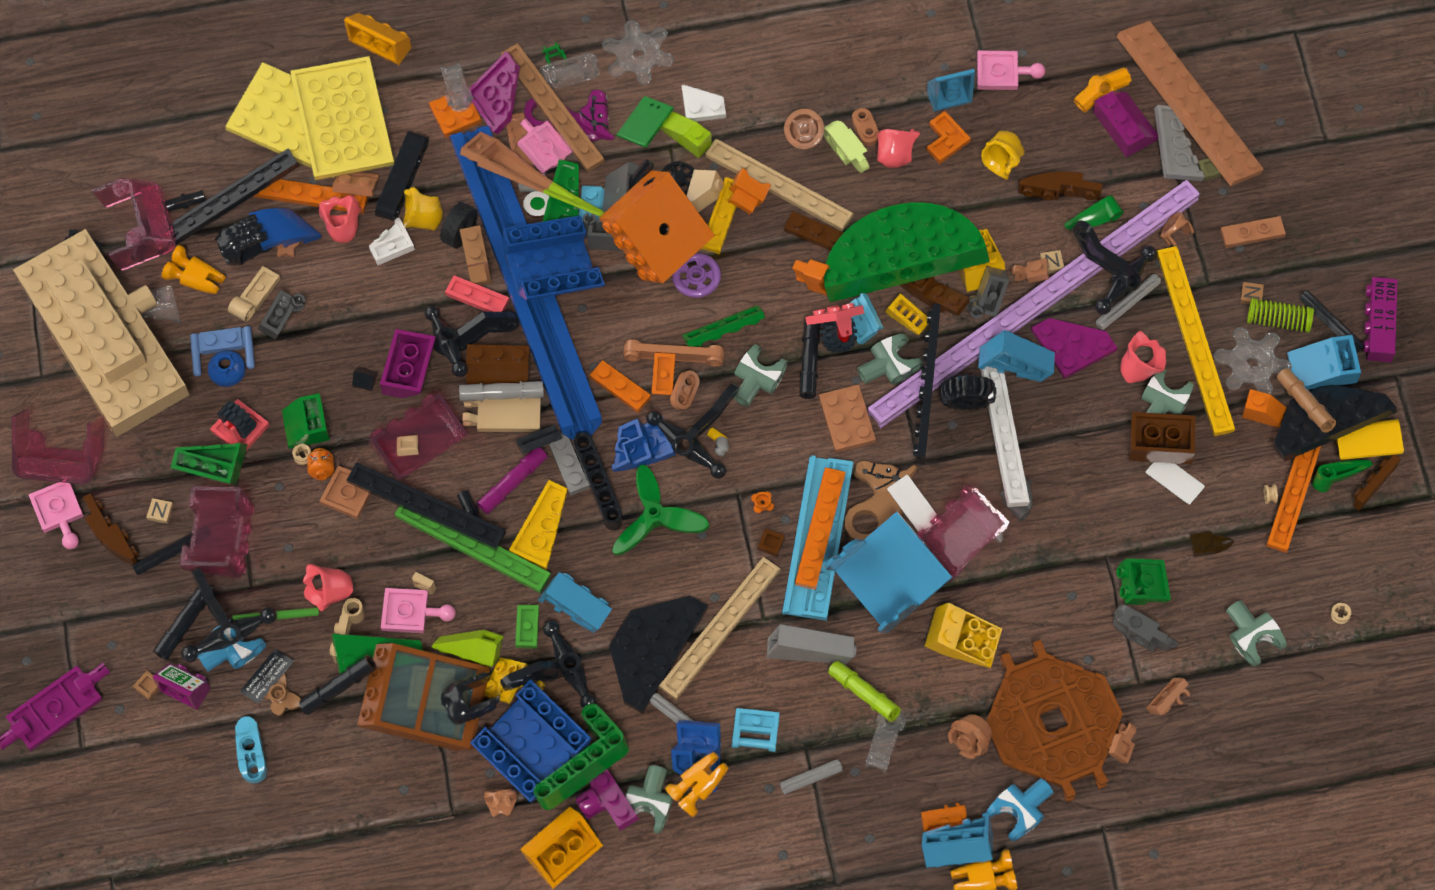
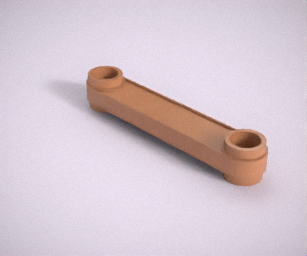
(713, 355)

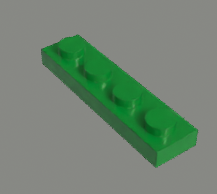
(729, 324)

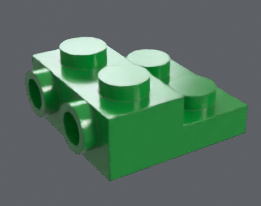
(1143, 581)

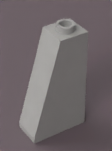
(809, 645)

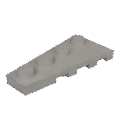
(1175, 148)

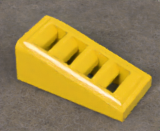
(899, 317)

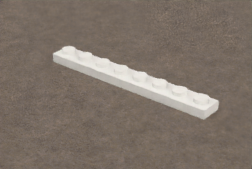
(1006, 442)

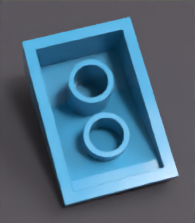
(951, 90)

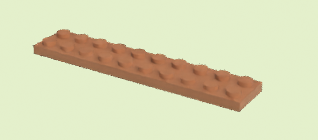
(1190, 103)

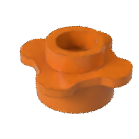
(762, 496)

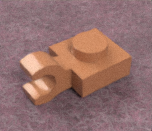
(1034, 272)
(1122, 745)

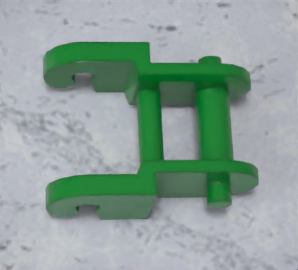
(559, 52)

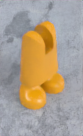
(195, 272)
(700, 779)
(982, 874)

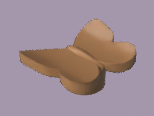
(281, 697)

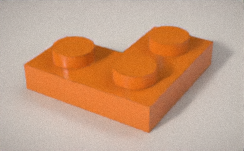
(453, 121)
(951, 137)

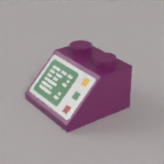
(182, 685)

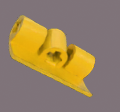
(1373, 440)

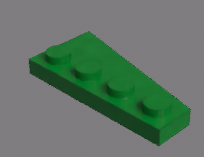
(568, 178)
(352, 648)

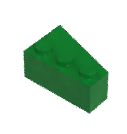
(212, 461)

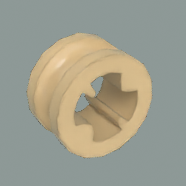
(301, 447)
(1270, 494)
(1347, 611)

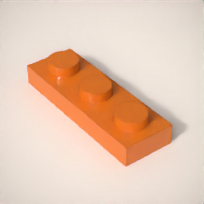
(620, 386)

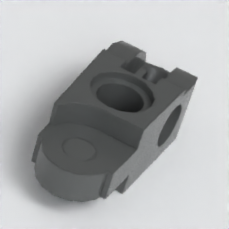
(1140, 629)

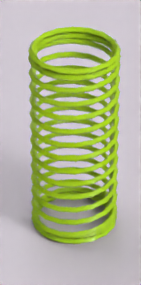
(1310, 311)

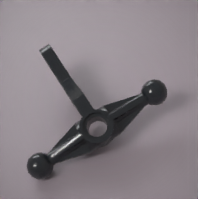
(1125, 276)
(452, 341)
(696, 451)
(216, 639)
(552, 671)

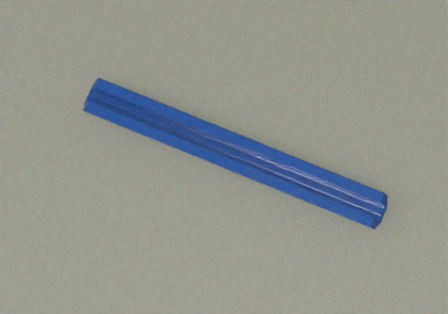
(538, 317)

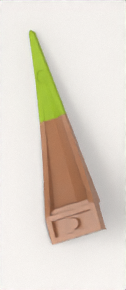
(498, 158)

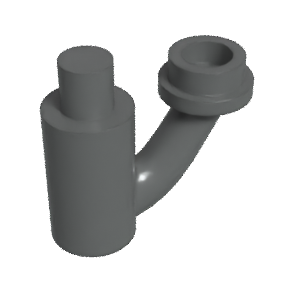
(1021, 512)

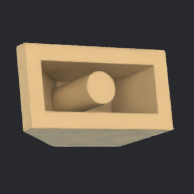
(704, 188)

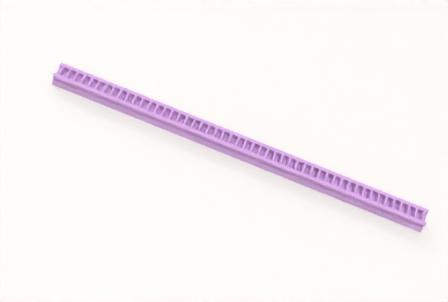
(1034, 302)

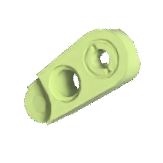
(846, 145)

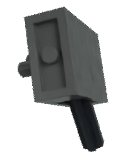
(622, 180)

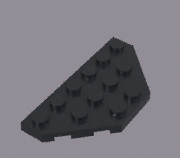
(1348, 407)
(650, 646)

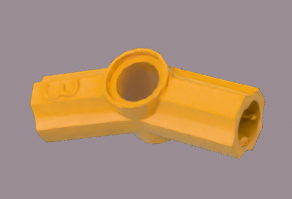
(1094, 90)

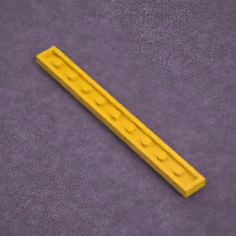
(1195, 341)

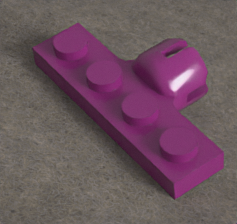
(606, 796)

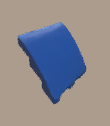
(284, 228)
(640, 446)
(694, 743)

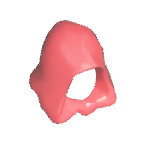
(895, 147)
(340, 227)
(1133, 368)
(336, 586)

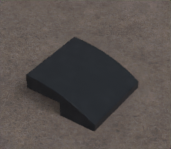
(538, 439)

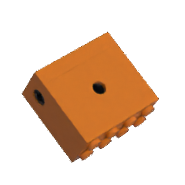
(656, 227)

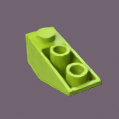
(475, 646)

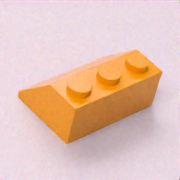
(377, 37)
(561, 847)

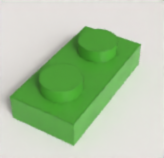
(527, 626)

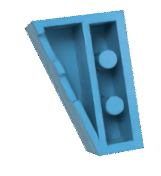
(1017, 355)
(576, 602)
(959, 844)

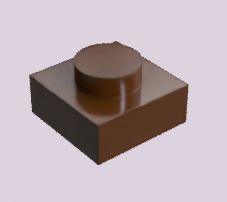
(771, 542)

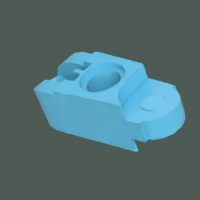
(248, 733)

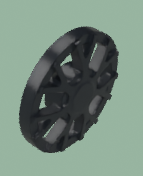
(679, 176)

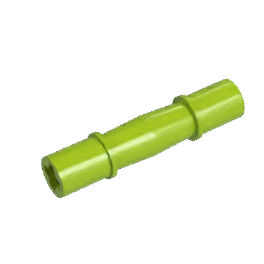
(862, 689)

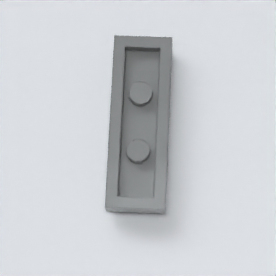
(569, 465)

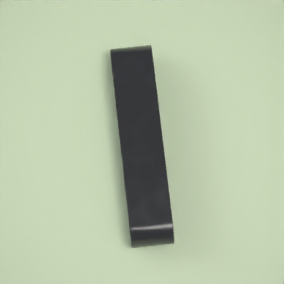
(401, 175)
(598, 472)

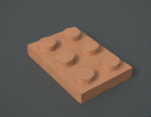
(847, 418)

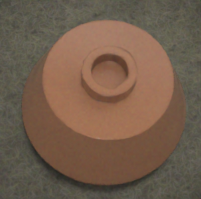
(804, 129)
(971, 736)

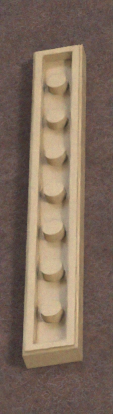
(781, 185)
(719, 628)

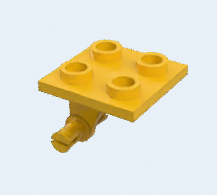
(501, 669)

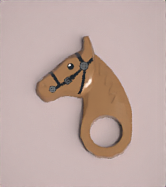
(881, 504)

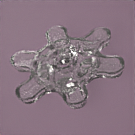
(637, 41)
(1249, 349)

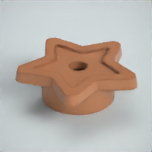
(289, 251)

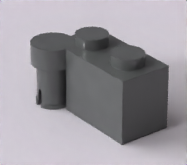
(597, 236)
(989, 293)
(279, 313)

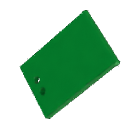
(645, 121)

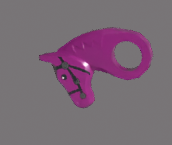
(591, 118)

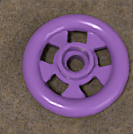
(702, 290)

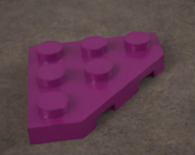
(496, 92)
(1073, 344)

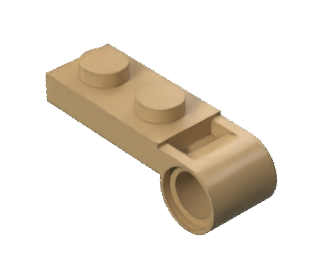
(254, 295)
(346, 619)

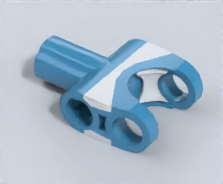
(236, 654)
(1022, 806)

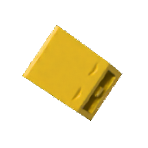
(972, 276)
(963, 636)

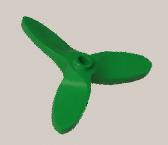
(656, 515)

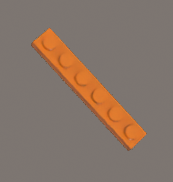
(306, 194)
(1292, 500)
(820, 528)

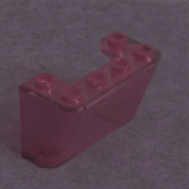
(436, 432)
(963, 529)
(218, 531)

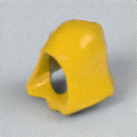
(1002, 153)
(421, 210)

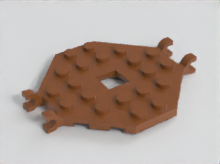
(1086, 707)

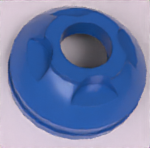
(230, 375)

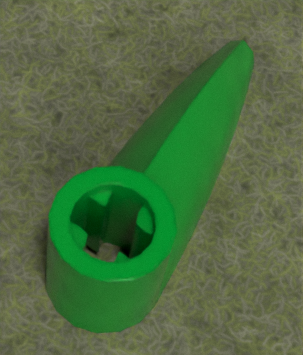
(1099, 213)
(1337, 472)

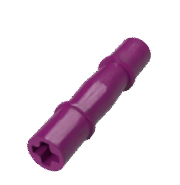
(512, 480)

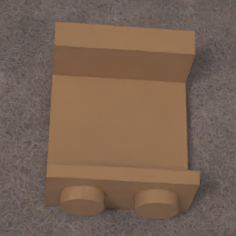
(475, 255)

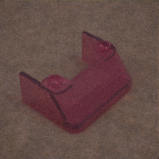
(154, 230)
(38, 462)

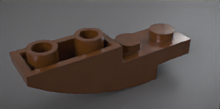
(1052, 184)
(932, 293)
(107, 534)

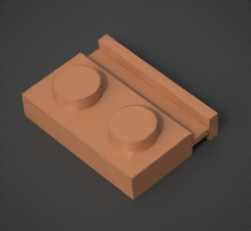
(356, 183)

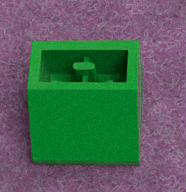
(305, 421)

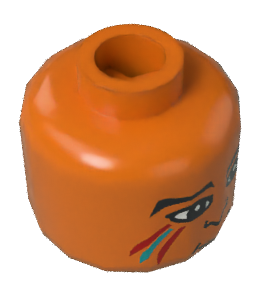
(320, 464)

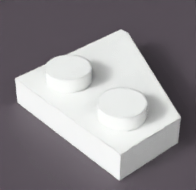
(702, 105)
(391, 243)

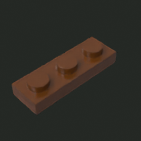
(812, 231)
(1375, 481)

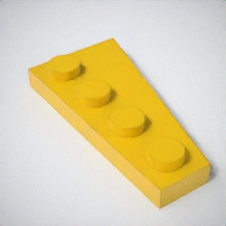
(541, 526)

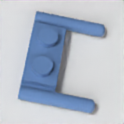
(220, 341)

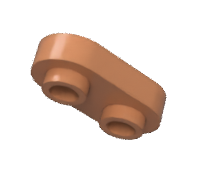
(865, 125)
(684, 391)

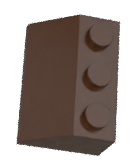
(497, 364)
(1162, 438)

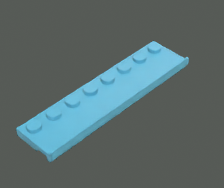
(801, 600)

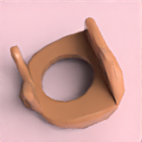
(1173, 224)
(500, 801)

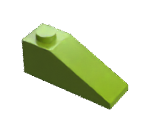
(687, 133)

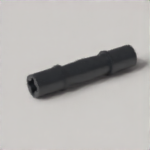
(809, 374)
(181, 625)
(337, 685)

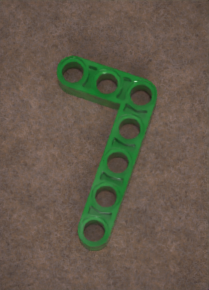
(586, 765)

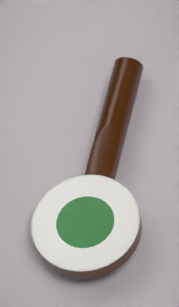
(536, 203)

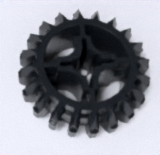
(968, 392)

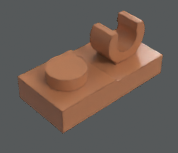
(1162, 702)

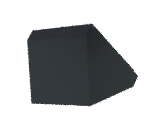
(364, 378)

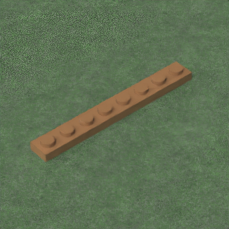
(555, 111)

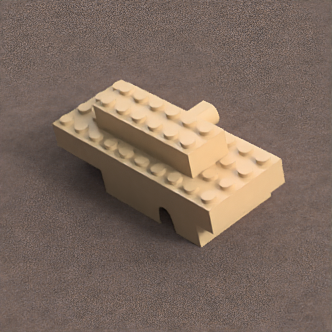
(102, 332)

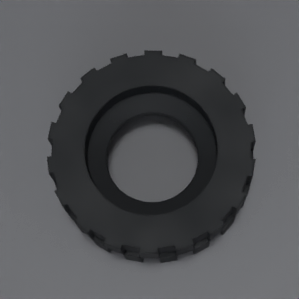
(459, 217)

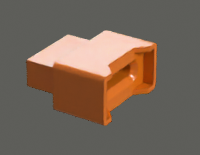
(747, 192)
(811, 274)

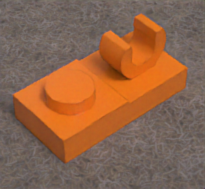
(663, 374)
(942, 817)

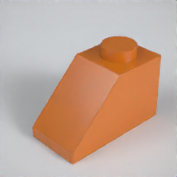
(1264, 409)

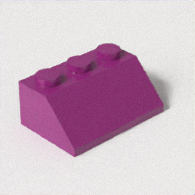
(1124, 122)
(406, 364)

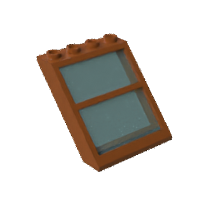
(406, 696)

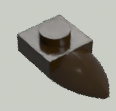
(1209, 543)

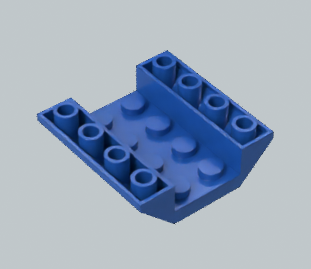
(550, 258)
(531, 740)

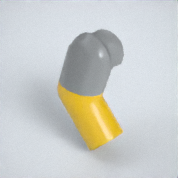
(721, 441)

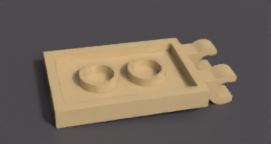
(504, 415)

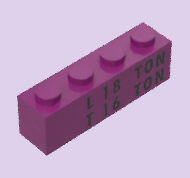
(1381, 319)

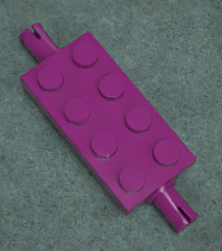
(54, 707)

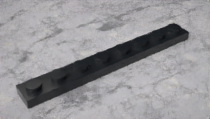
(233, 195)
(926, 392)
(426, 506)

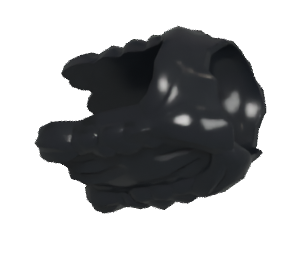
(241, 241)
(456, 706)

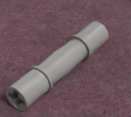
(501, 391)

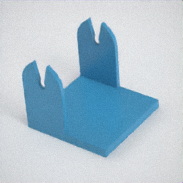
(890, 571)

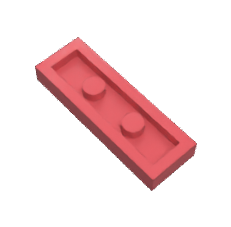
(476, 295)

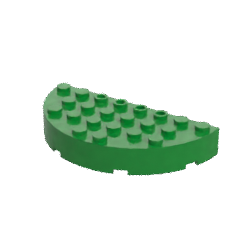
(901, 247)

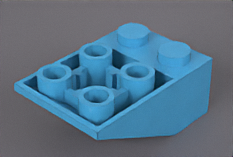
(1326, 362)

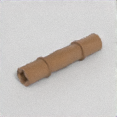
(1315, 410)

